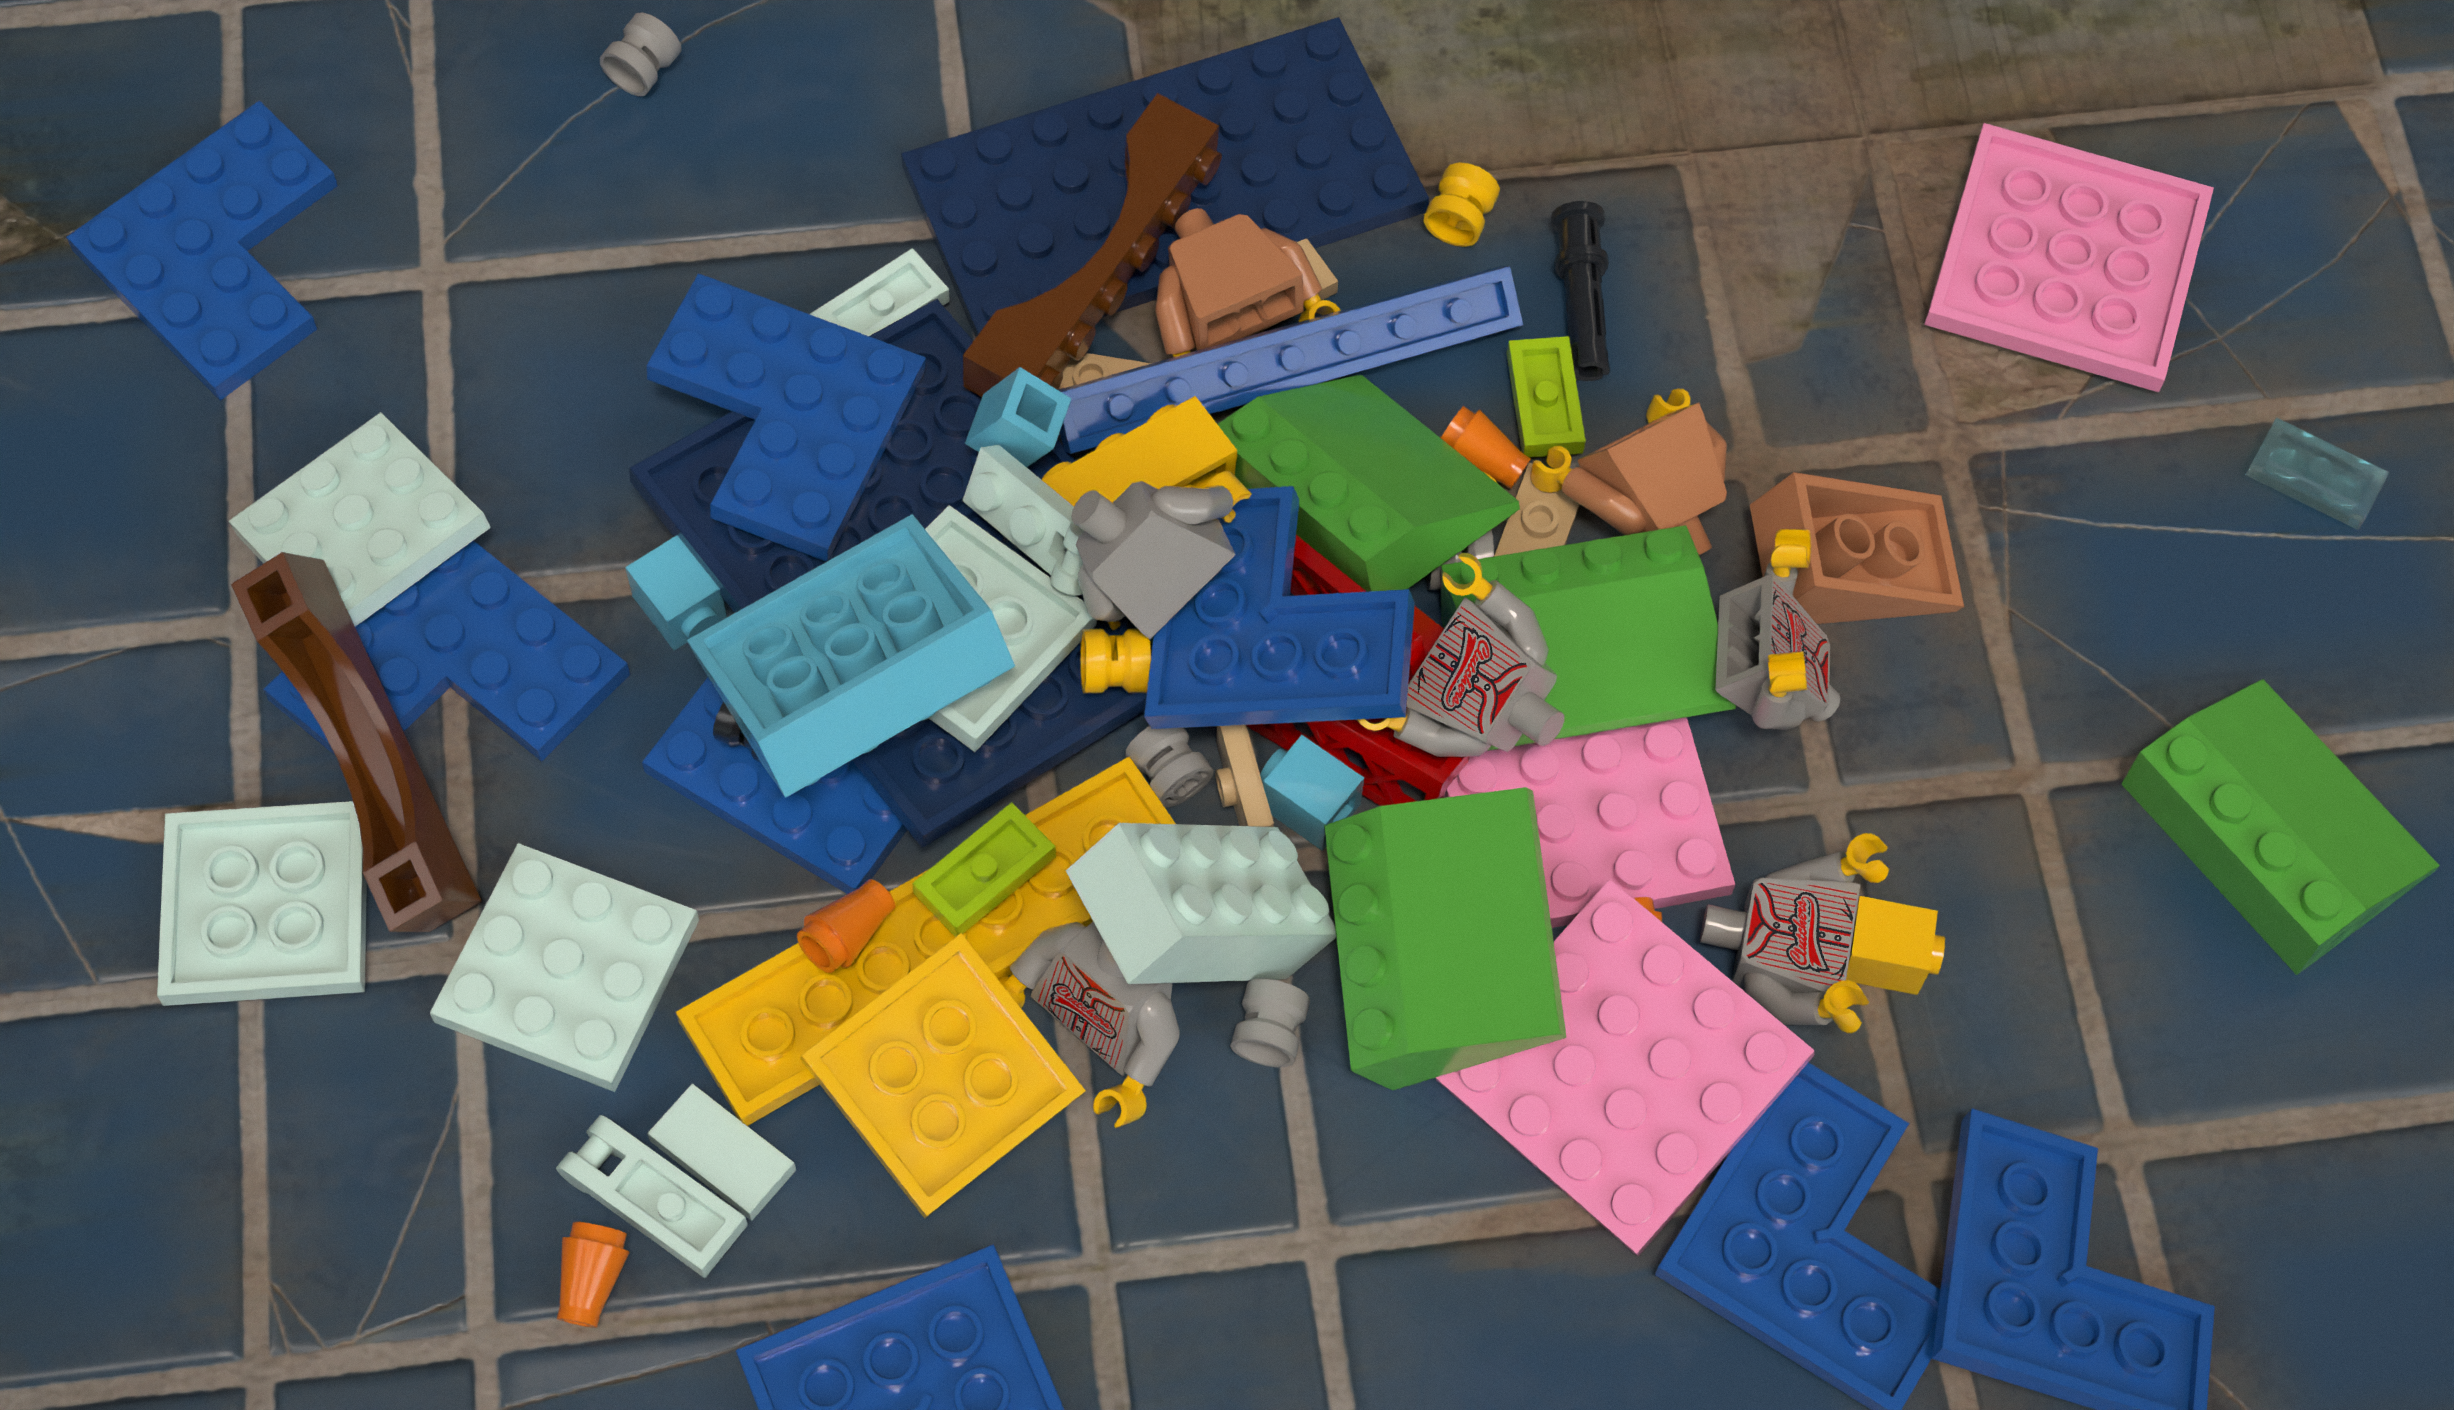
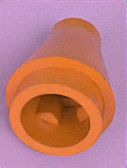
(1486, 446)
(842, 928)
(589, 1271)

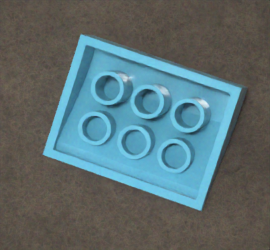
(852, 654)

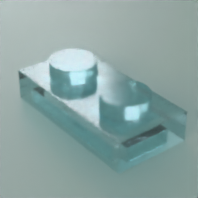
(2317, 473)

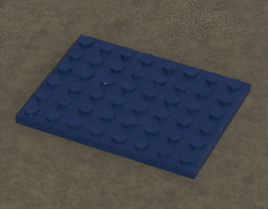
(926, 467)

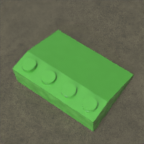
(1369, 480)
(1621, 624)
(2277, 823)
(1443, 935)

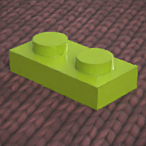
(1545, 395)
(984, 870)

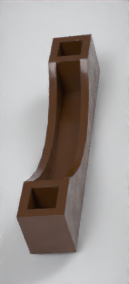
(1164, 163)
(403, 835)

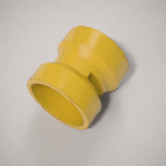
(1463, 199)
(1114, 661)

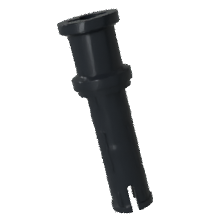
(1581, 267)

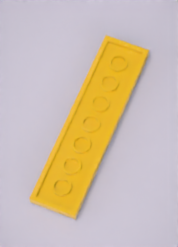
(775, 1012)

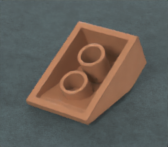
(1871, 548)

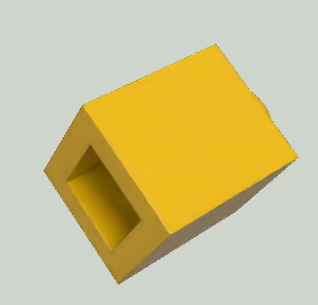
(1894, 946)

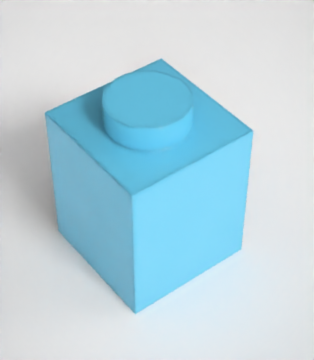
(1020, 417)
(675, 592)
(1310, 789)

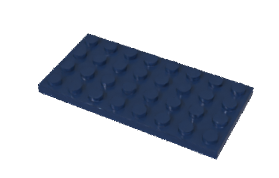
(1042, 191)

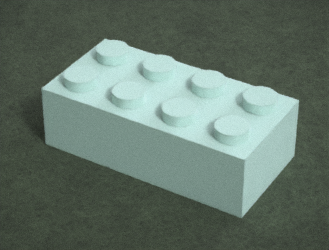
(1202, 902)

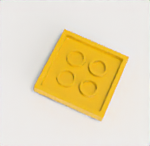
(942, 1075)

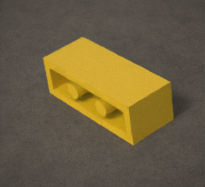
(1171, 449)

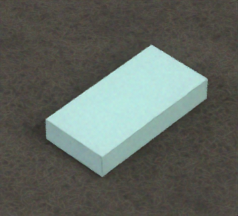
(722, 1152)

